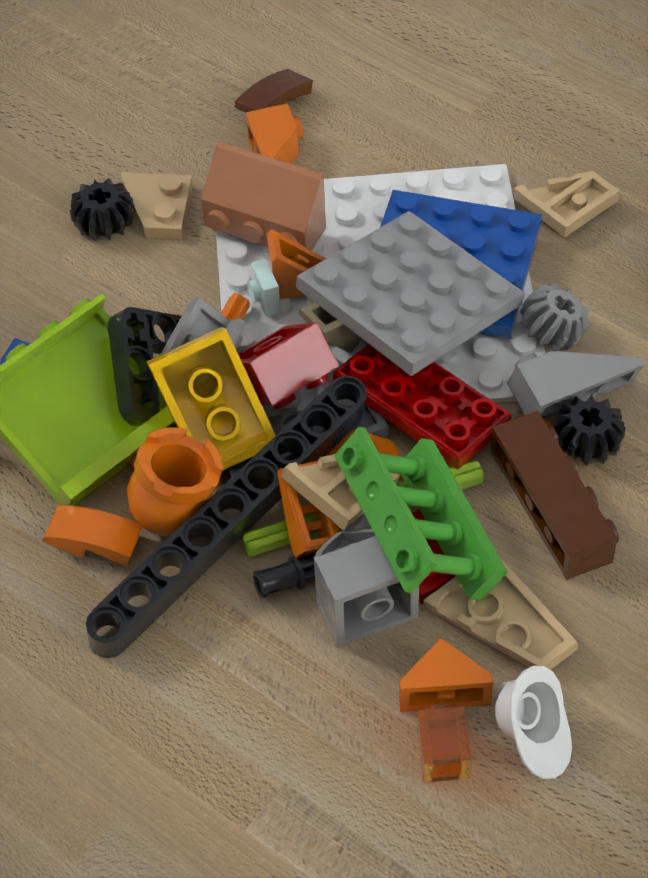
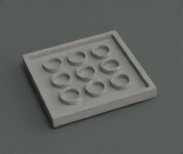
(409, 292)

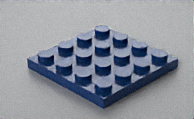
(492, 234)

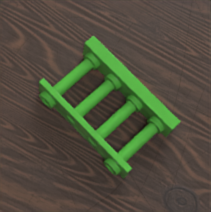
(440, 500)

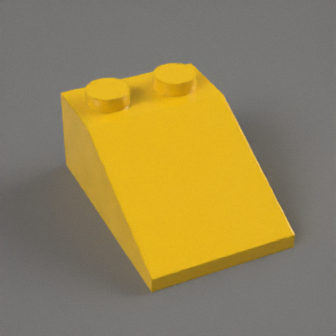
(213, 396)

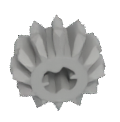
(554, 317)

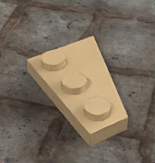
(506, 619)

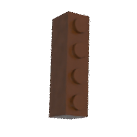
(554, 495)

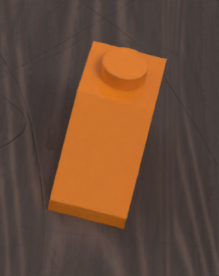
(274, 132)

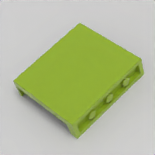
(64, 407)

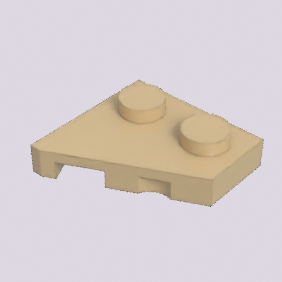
(569, 201)
(160, 202)
(326, 489)

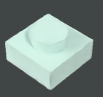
(264, 288)

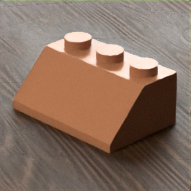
(257, 193)

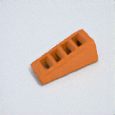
(297, 527)

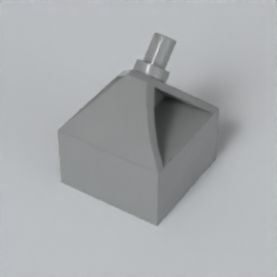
(359, 587)

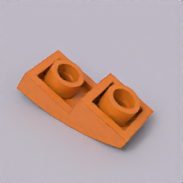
(83, 529)

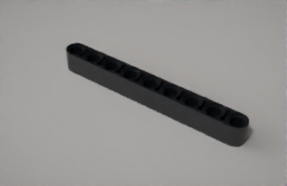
(222, 530)

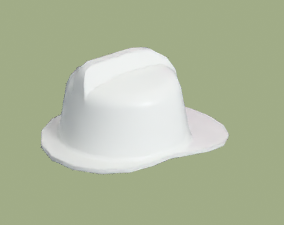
(535, 718)

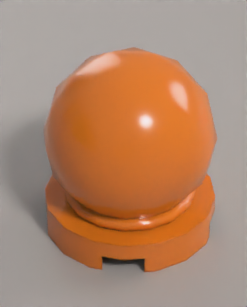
(172, 479)

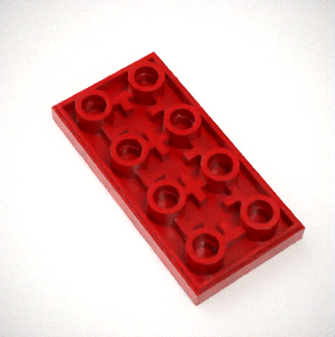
(427, 404)

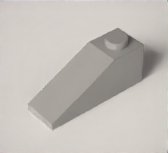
(559, 376)

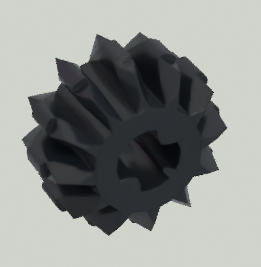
(101, 209)
(589, 429)

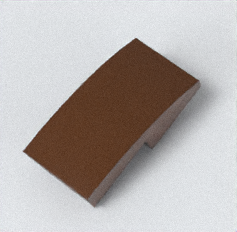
(274, 91)

